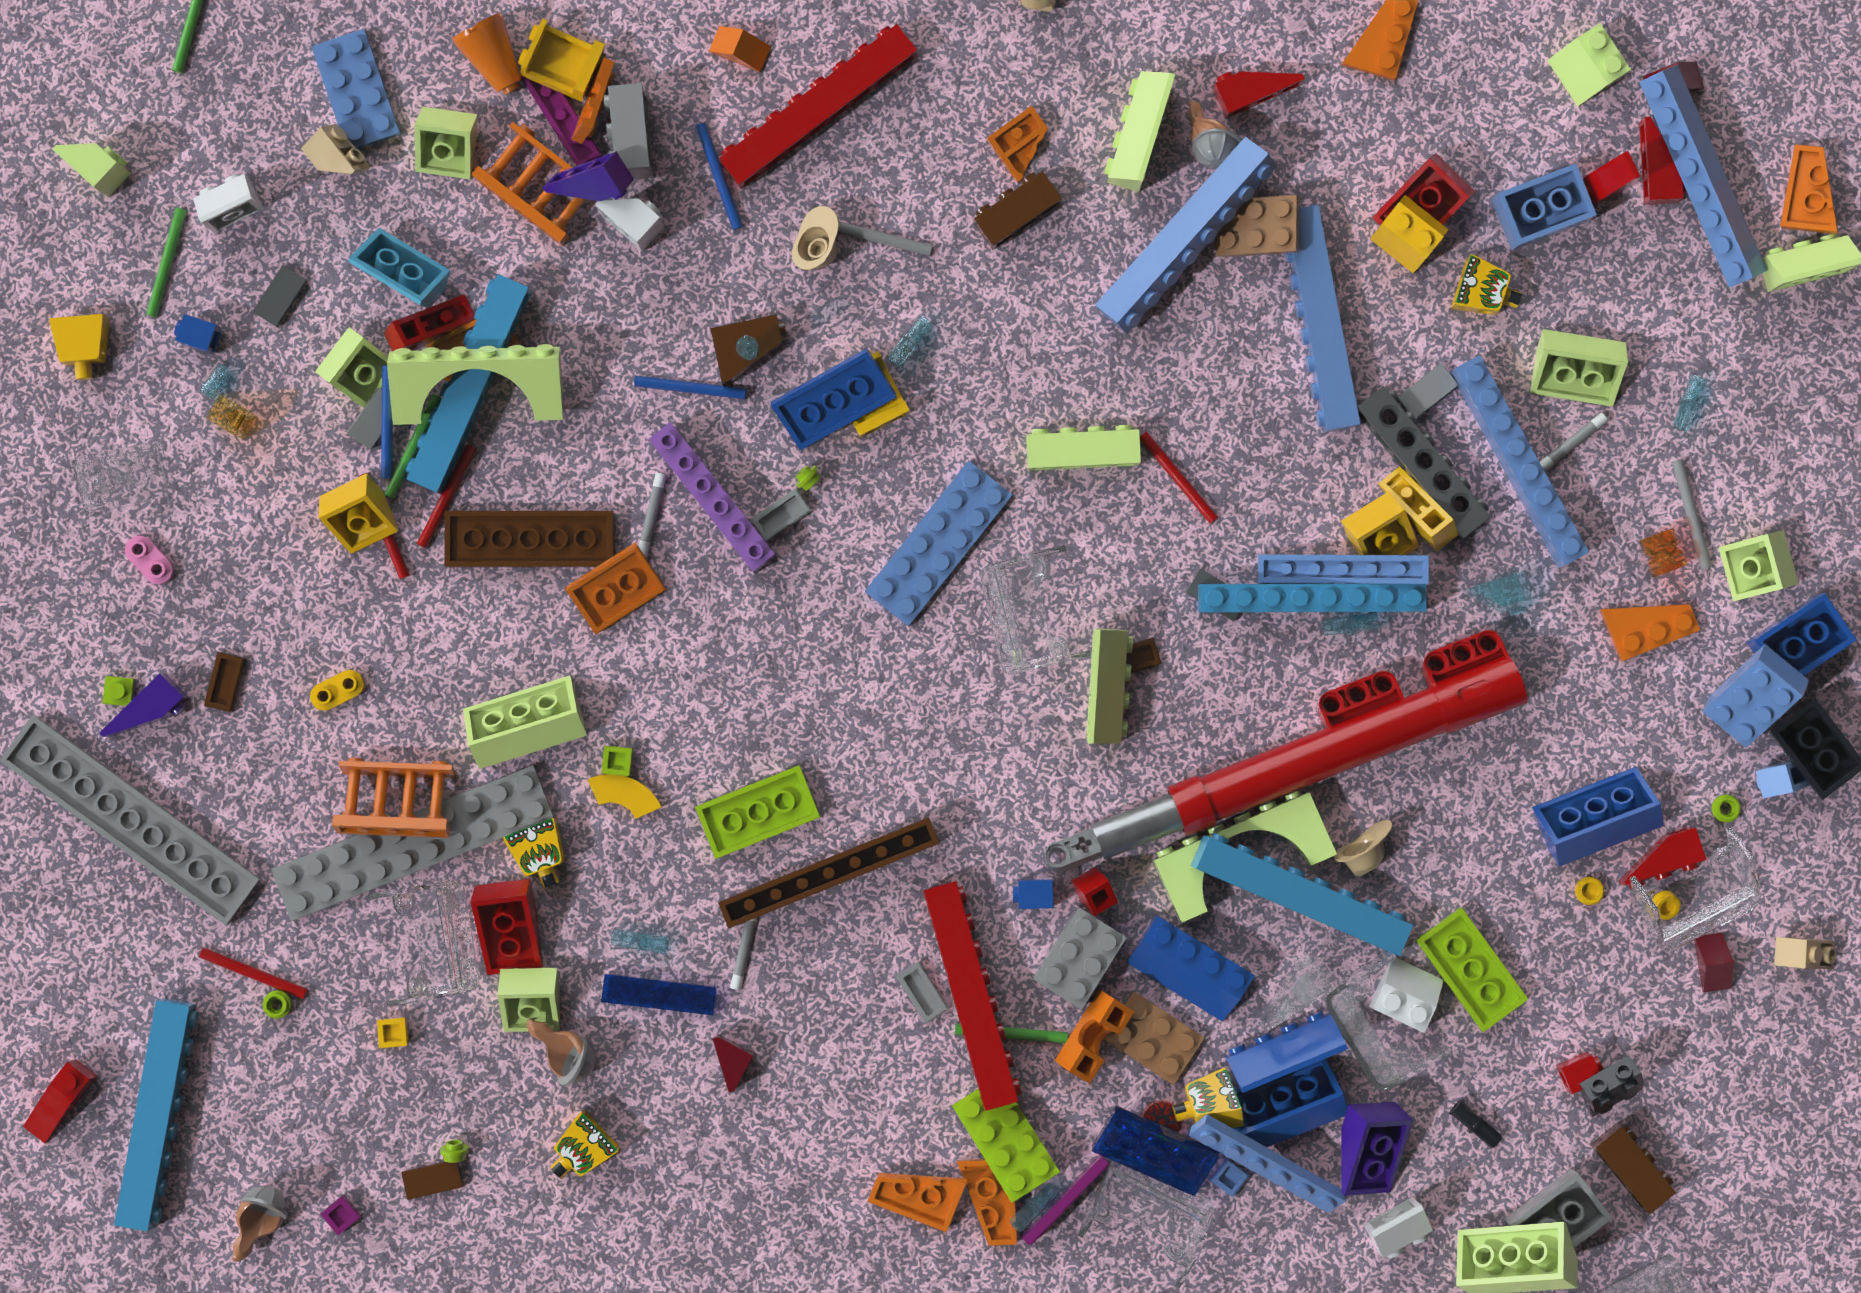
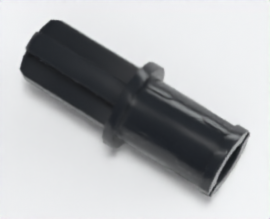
(1475, 1124)

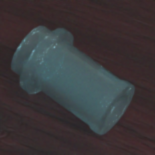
(215, 381)

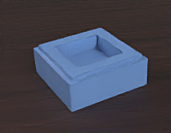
(1229, 1177)

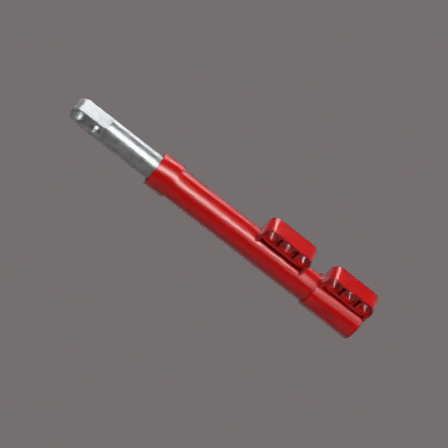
(1351, 737)

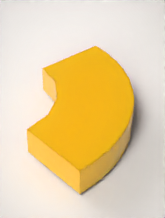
(626, 792)

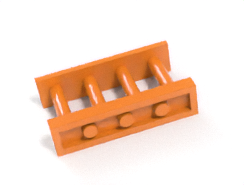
(512, 194)
(405, 823)

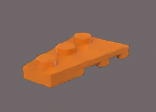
(1384, 40)
(594, 101)
(1808, 193)
(1647, 628)
(919, 1197)
(990, 1202)

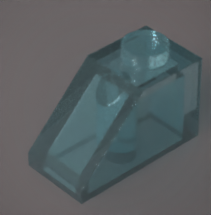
(1504, 594)

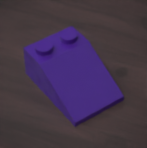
(1372, 1146)

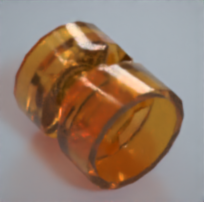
(1663, 552)

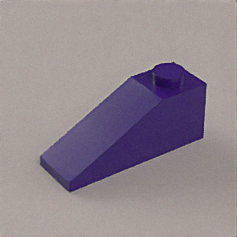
(593, 180)
(154, 703)

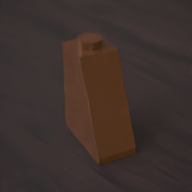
(764, 330)

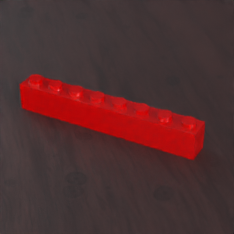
(818, 106)
(970, 995)

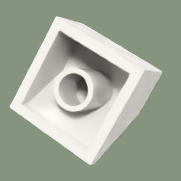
(227, 203)
(633, 218)
(1407, 994)
(1398, 1228)

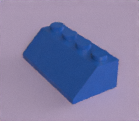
(1598, 816)
(1190, 968)
(1285, 1052)
(1291, 1104)

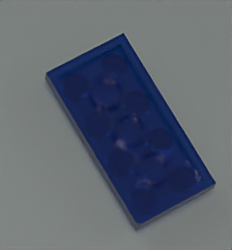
(1155, 1151)

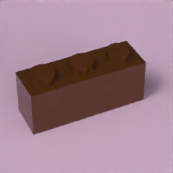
(1016, 209)
(1634, 1167)

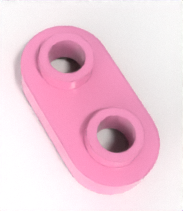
(149, 560)

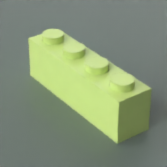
(1083, 449)

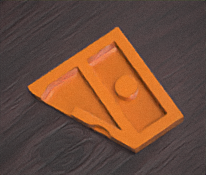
(1018, 141)

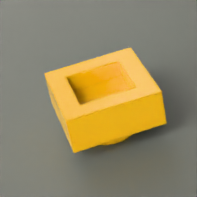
(392, 1032)

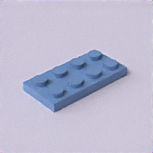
(356, 89)

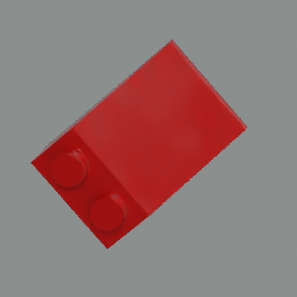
(1434, 189)
(507, 925)

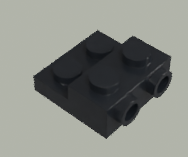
(1611, 1086)

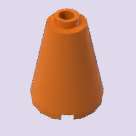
(491, 52)

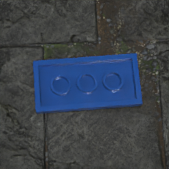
(833, 399)

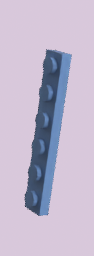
(1343, 568)
(1267, 1163)

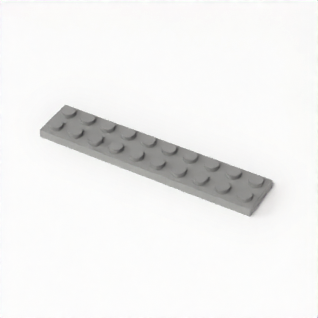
(130, 819)
(376, 860)

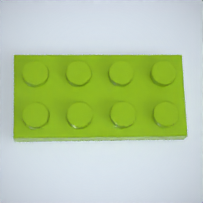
(757, 812)
(1471, 969)
(1007, 1145)

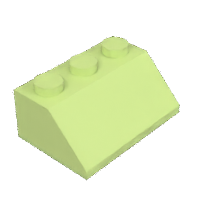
(1810, 261)
(1578, 367)

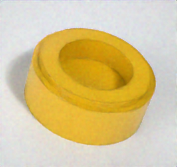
(1589, 890)
(1667, 904)

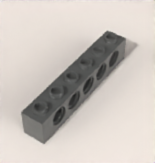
(1406, 457)

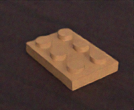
(1262, 228)
(1156, 1039)

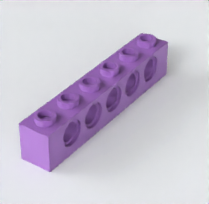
(712, 497)

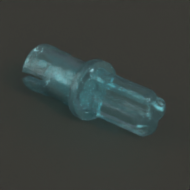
(910, 341)
(747, 347)
(1689, 403)
(1350, 624)
(639, 941)
(1034, 1207)

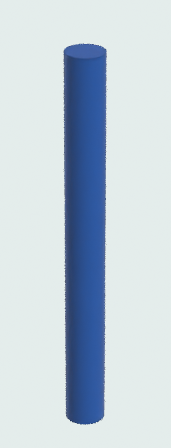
(719, 176)
(690, 387)
(387, 428)

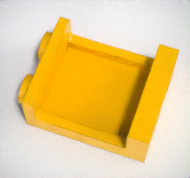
(560, 60)
(887, 412)

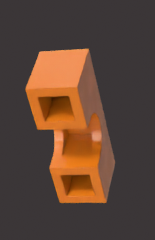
(1081, 1049)

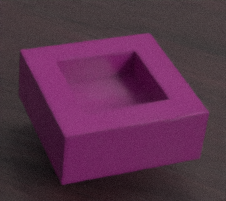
(340, 1214)

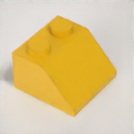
(1409, 234)
(357, 513)
(1381, 528)

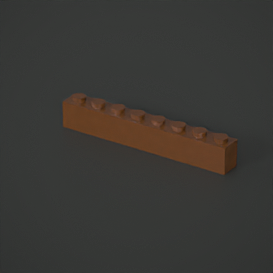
(828, 872)

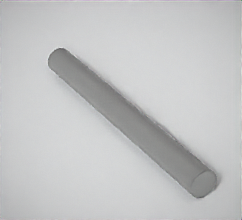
(884, 238)
(1691, 514)

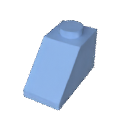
(1780, 779)

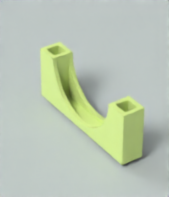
(530, 368)
(1293, 819)

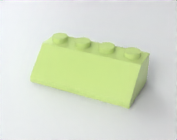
(1140, 129)
(1107, 686)
(524, 722)
(1516, 1259)

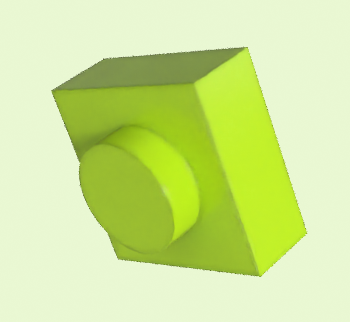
(118, 690)
(617, 760)

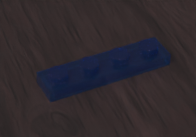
(659, 994)

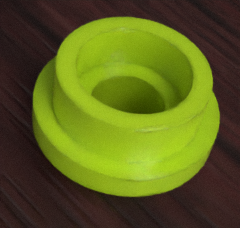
(807, 477)
(1734, 808)
(268, 1004)
(454, 1151)

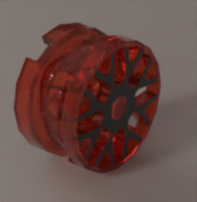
(1162, 1114)

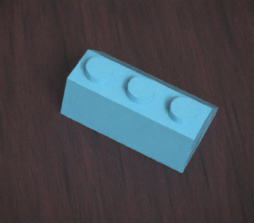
(401, 268)

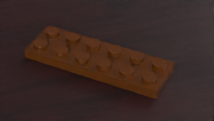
(528, 539)

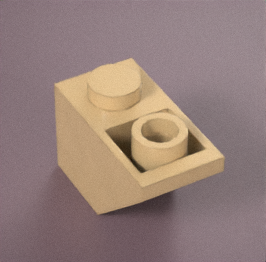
(333, 151)
(1805, 953)

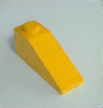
(1422, 511)

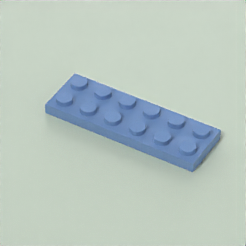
(938, 543)

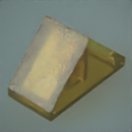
(231, 417)

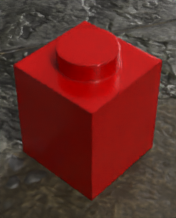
(1094, 891)
(1578, 1070)

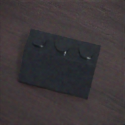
(1817, 747)

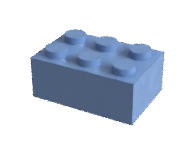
(1543, 207)
(1755, 696)

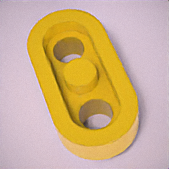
(336, 690)

